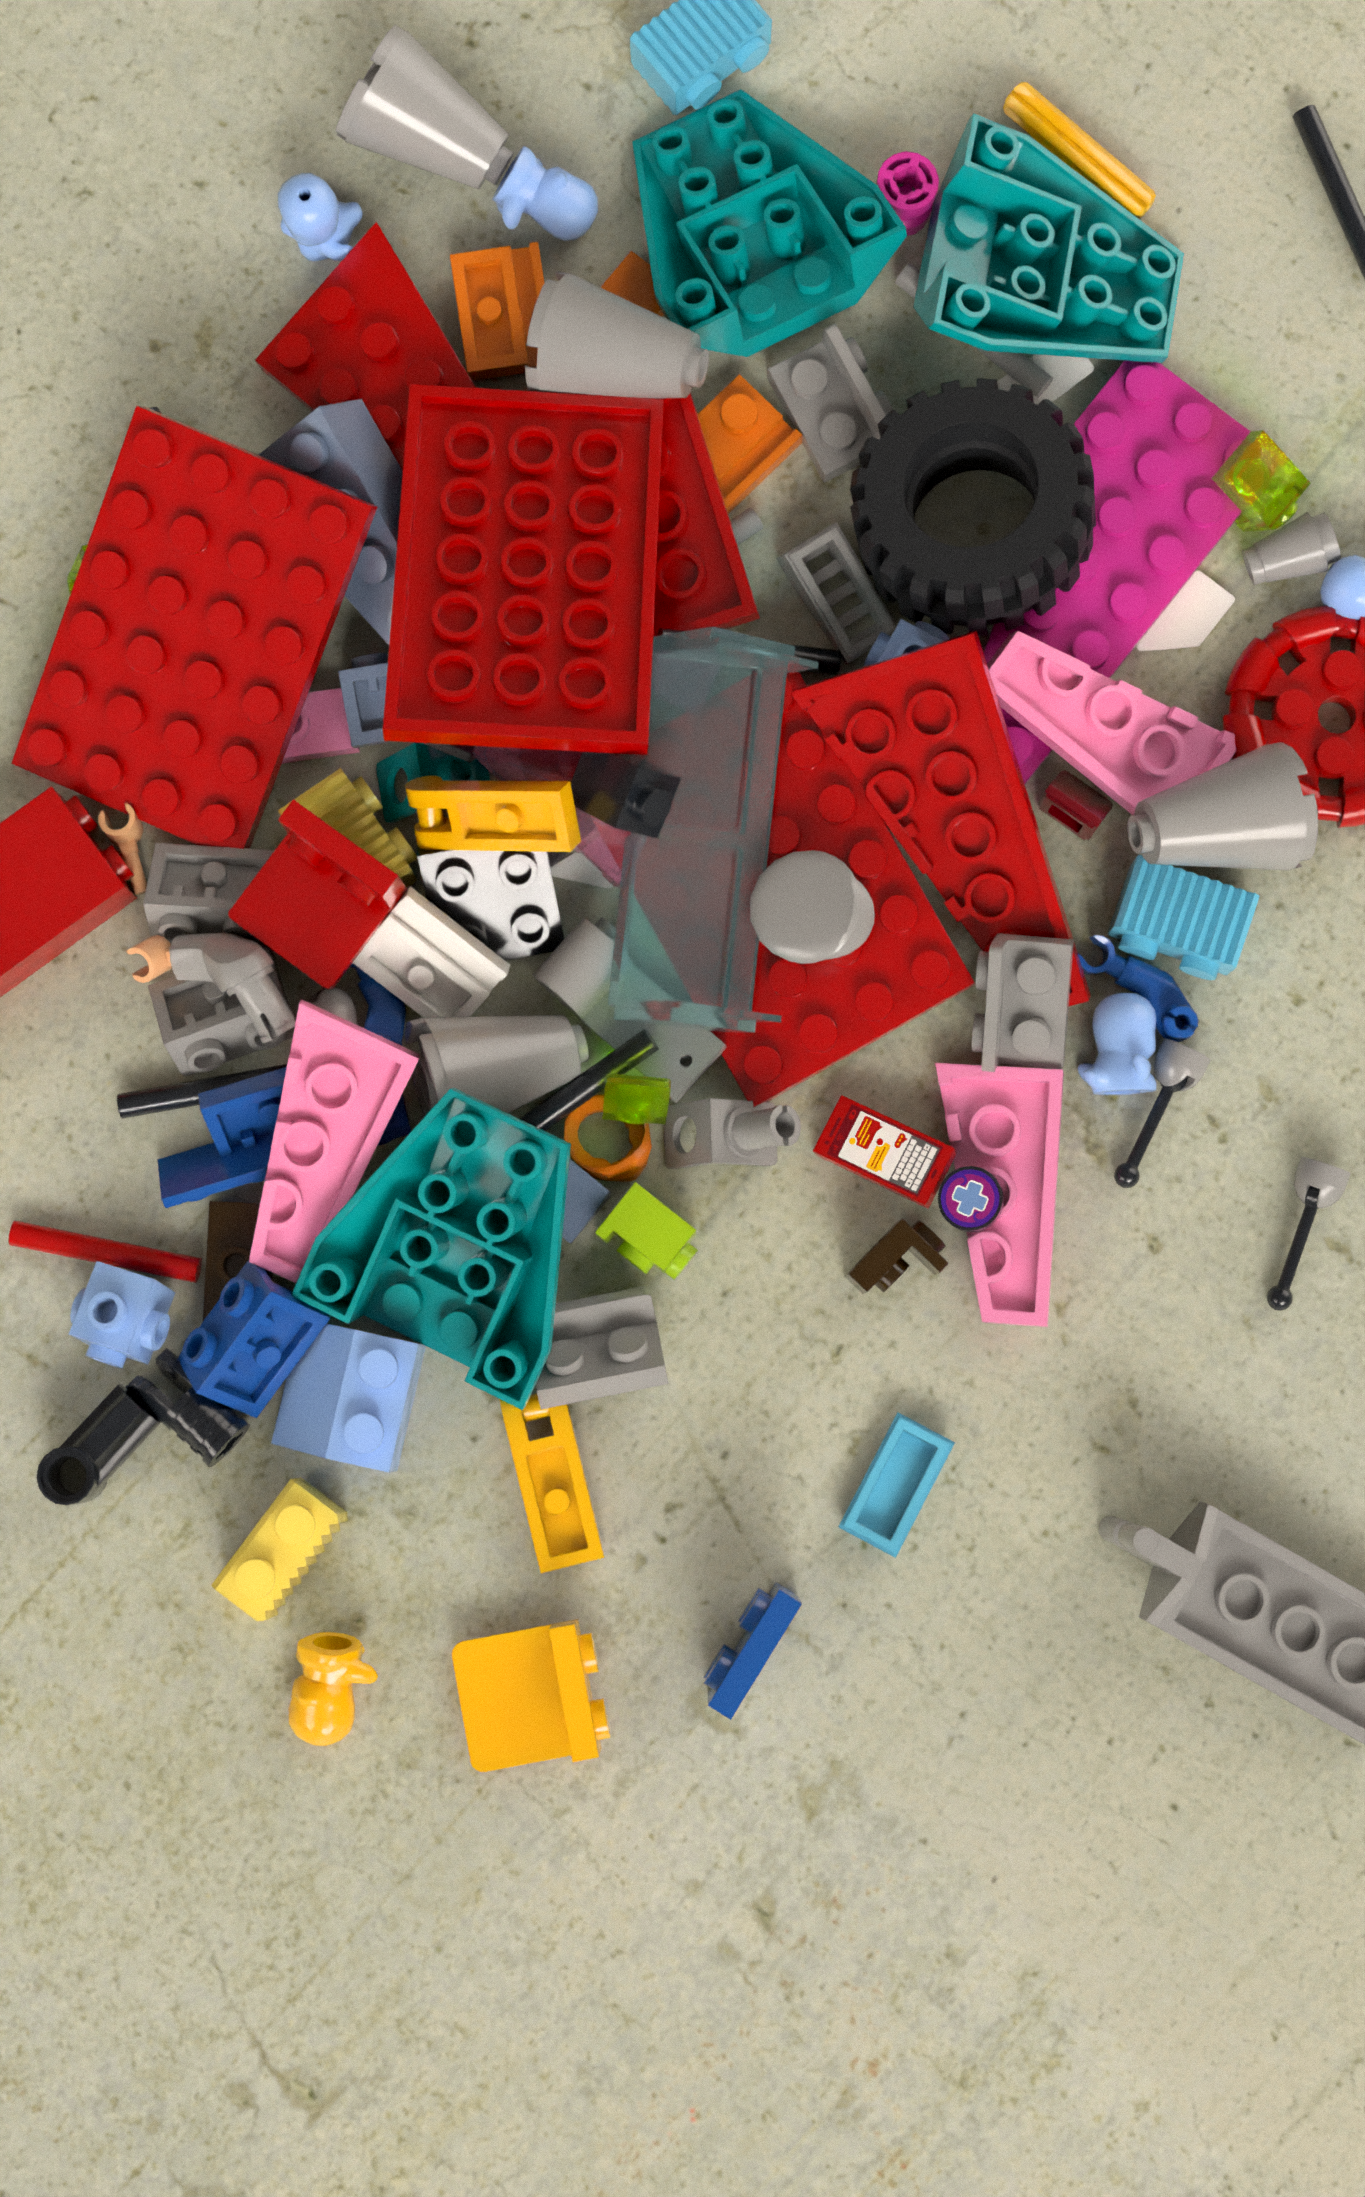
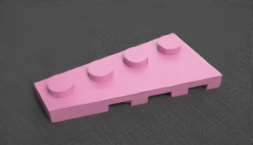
(1103, 725)
(328, 1124)
(1012, 1130)

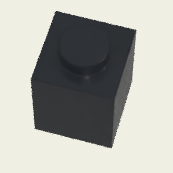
(624, 791)

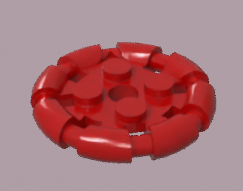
(1296, 704)

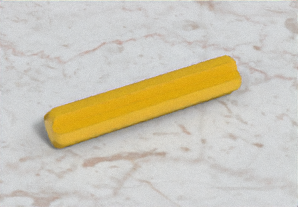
(1077, 148)

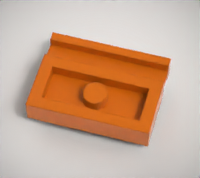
(495, 308)
(745, 439)

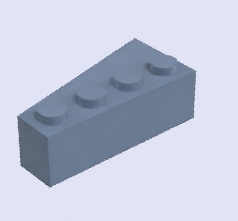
(347, 451)

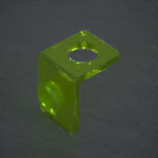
(636, 1099)

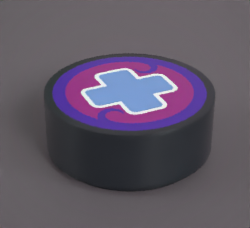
(970, 1199)

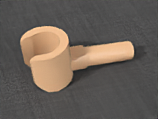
(126, 840)

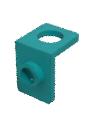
(421, 761)

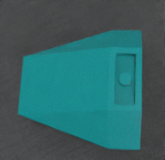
(756, 226)
(1042, 258)
(455, 1244)

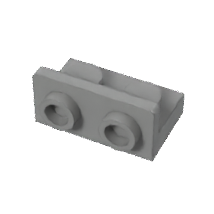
(830, 401)
(197, 886)
(1024, 1001)
(205, 1025)
(602, 1348)

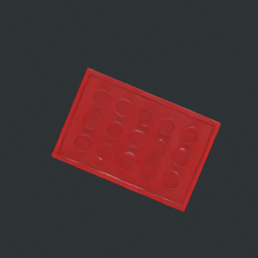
(525, 571)
(192, 632)
(861, 996)

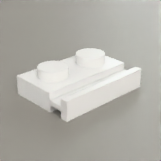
(431, 960)

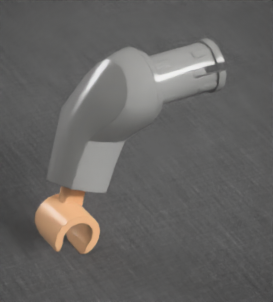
(229, 962)

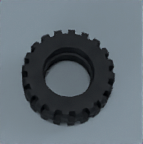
(961, 434)

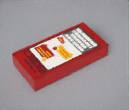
(885, 1151)

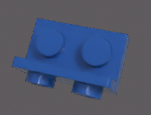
(249, 1341)

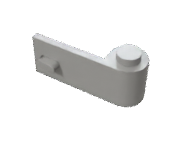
(580, 980)

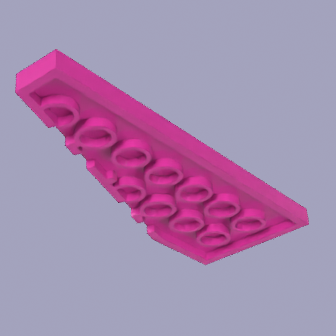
(1156, 522)

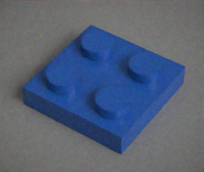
(736, 1670)

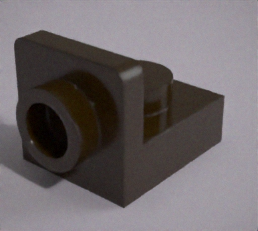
(884, 1261)

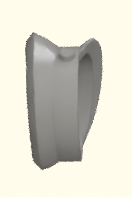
(810, 908)

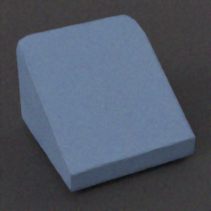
(583, 1201)

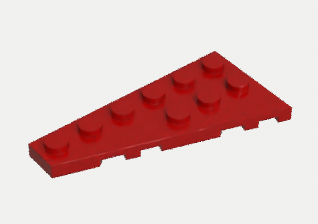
(364, 340)
(948, 785)

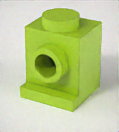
(649, 1233)

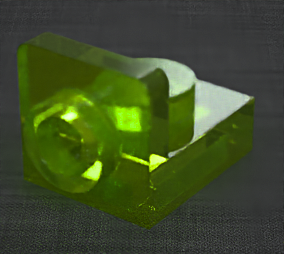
(1261, 483)

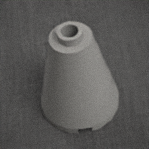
(423, 116)
(609, 345)
(1232, 816)
(495, 1057)

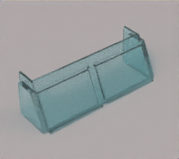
(684, 898)

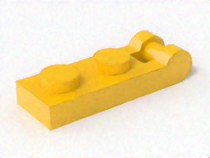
(494, 815)
(553, 1487)

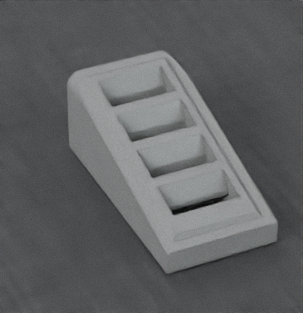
(807, 587)

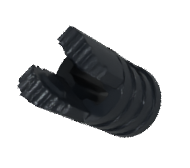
(199, 1421)

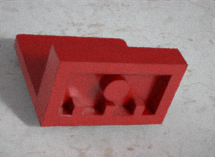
(317, 898)

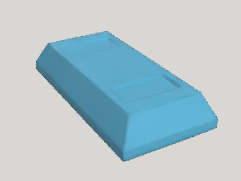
(896, 1484)

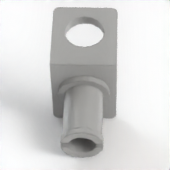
(729, 1132)

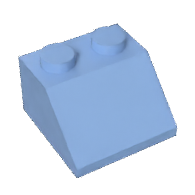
(350, 1398)

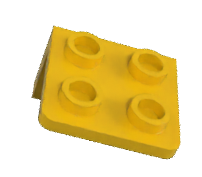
(530, 1696)

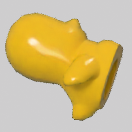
(323, 1695)

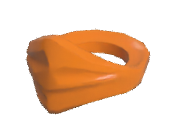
(623, 1170)

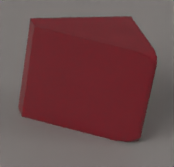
(1074, 805)

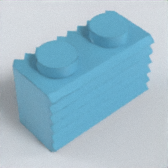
(698, 46)
(1182, 918)

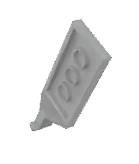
(1255, 1611)

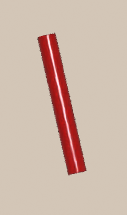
(105, 1250)

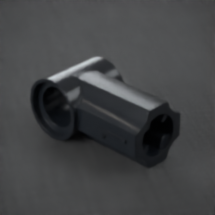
(100, 1444)

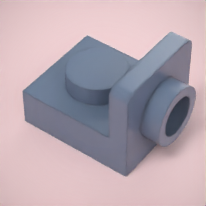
(364, 698)

